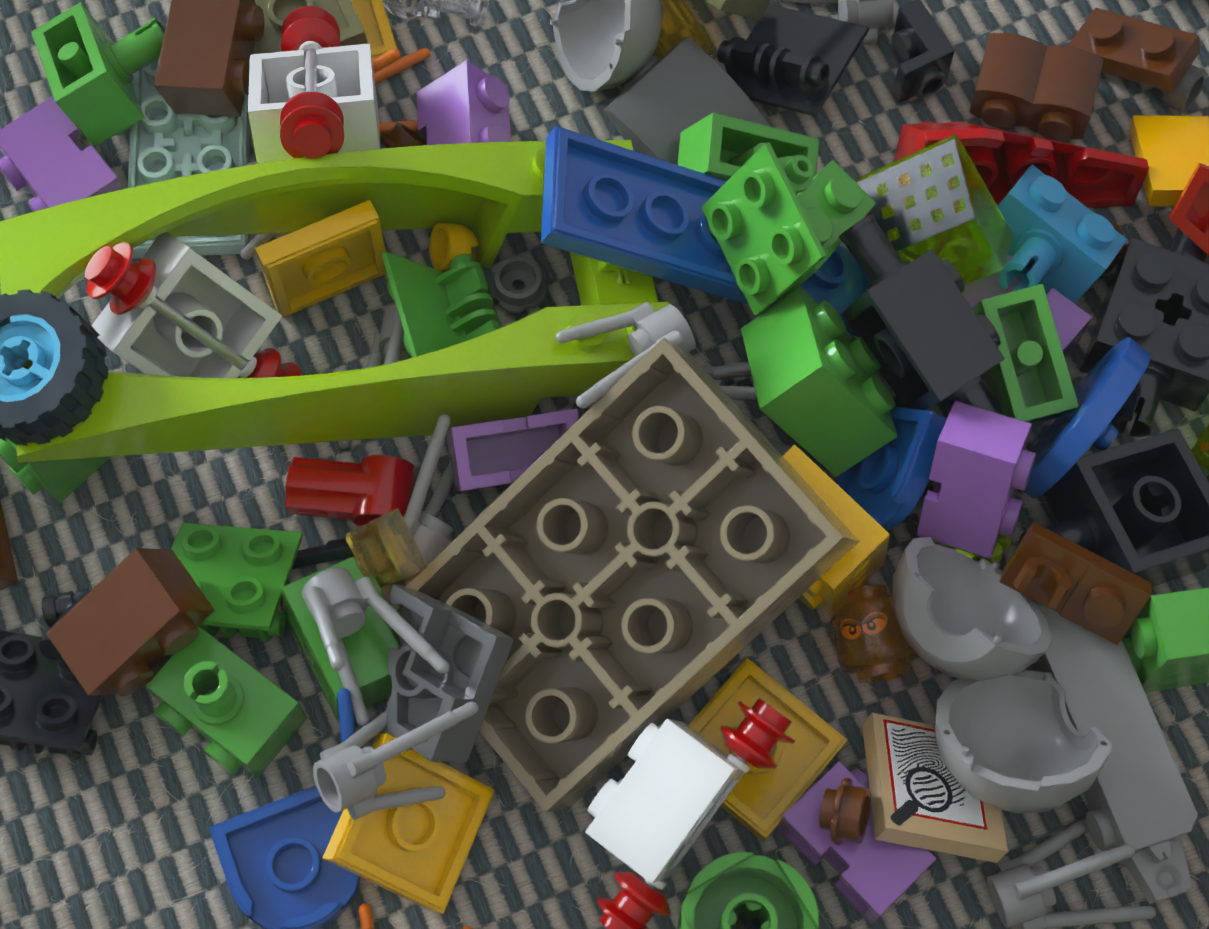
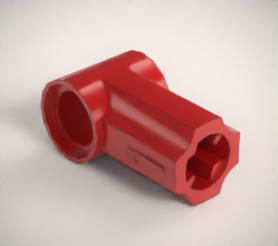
(349, 488)

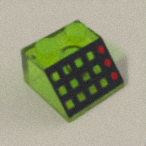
(940, 205)

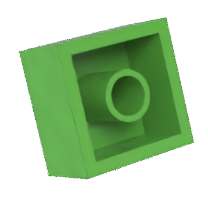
(818, 381)

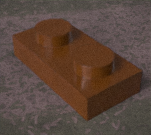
(1138, 48)

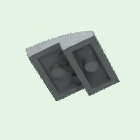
(675, 95)

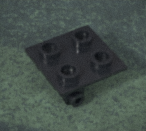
(792, 58)
(42, 701)

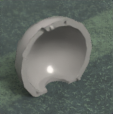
(606, 39)
(963, 616)
(1015, 742)

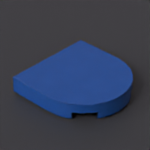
(896, 474)
(278, 863)

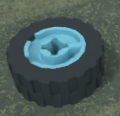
(64, 371)

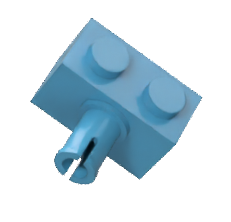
(1055, 238)

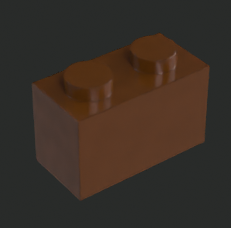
(208, 55)
(131, 623)

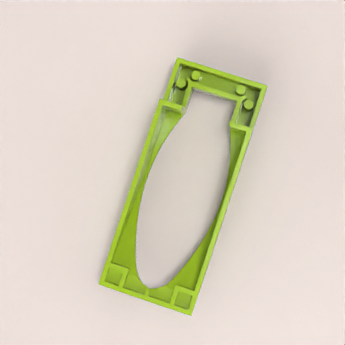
(481, 380)

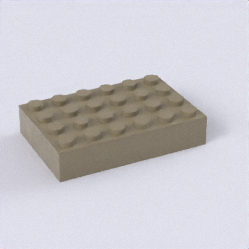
(631, 569)

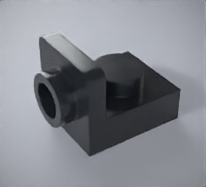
(921, 50)

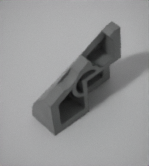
(422, 694)

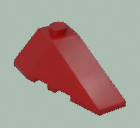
(1002, 158)

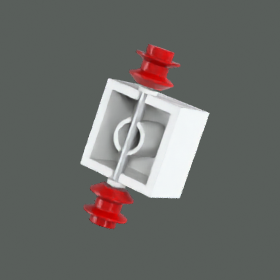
(312, 93)
(181, 314)
(670, 800)

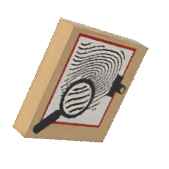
(918, 797)

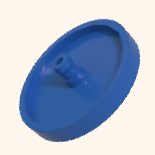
(1099, 400)

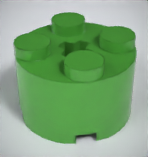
(755, 889)

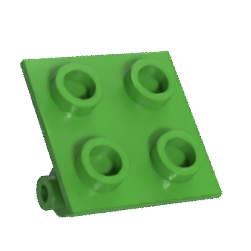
(765, 225)
(438, 305)
(239, 575)

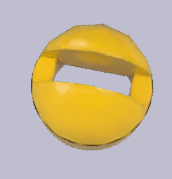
(449, 241)

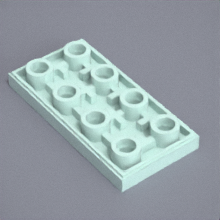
(182, 145)

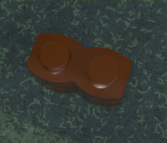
(1036, 86)

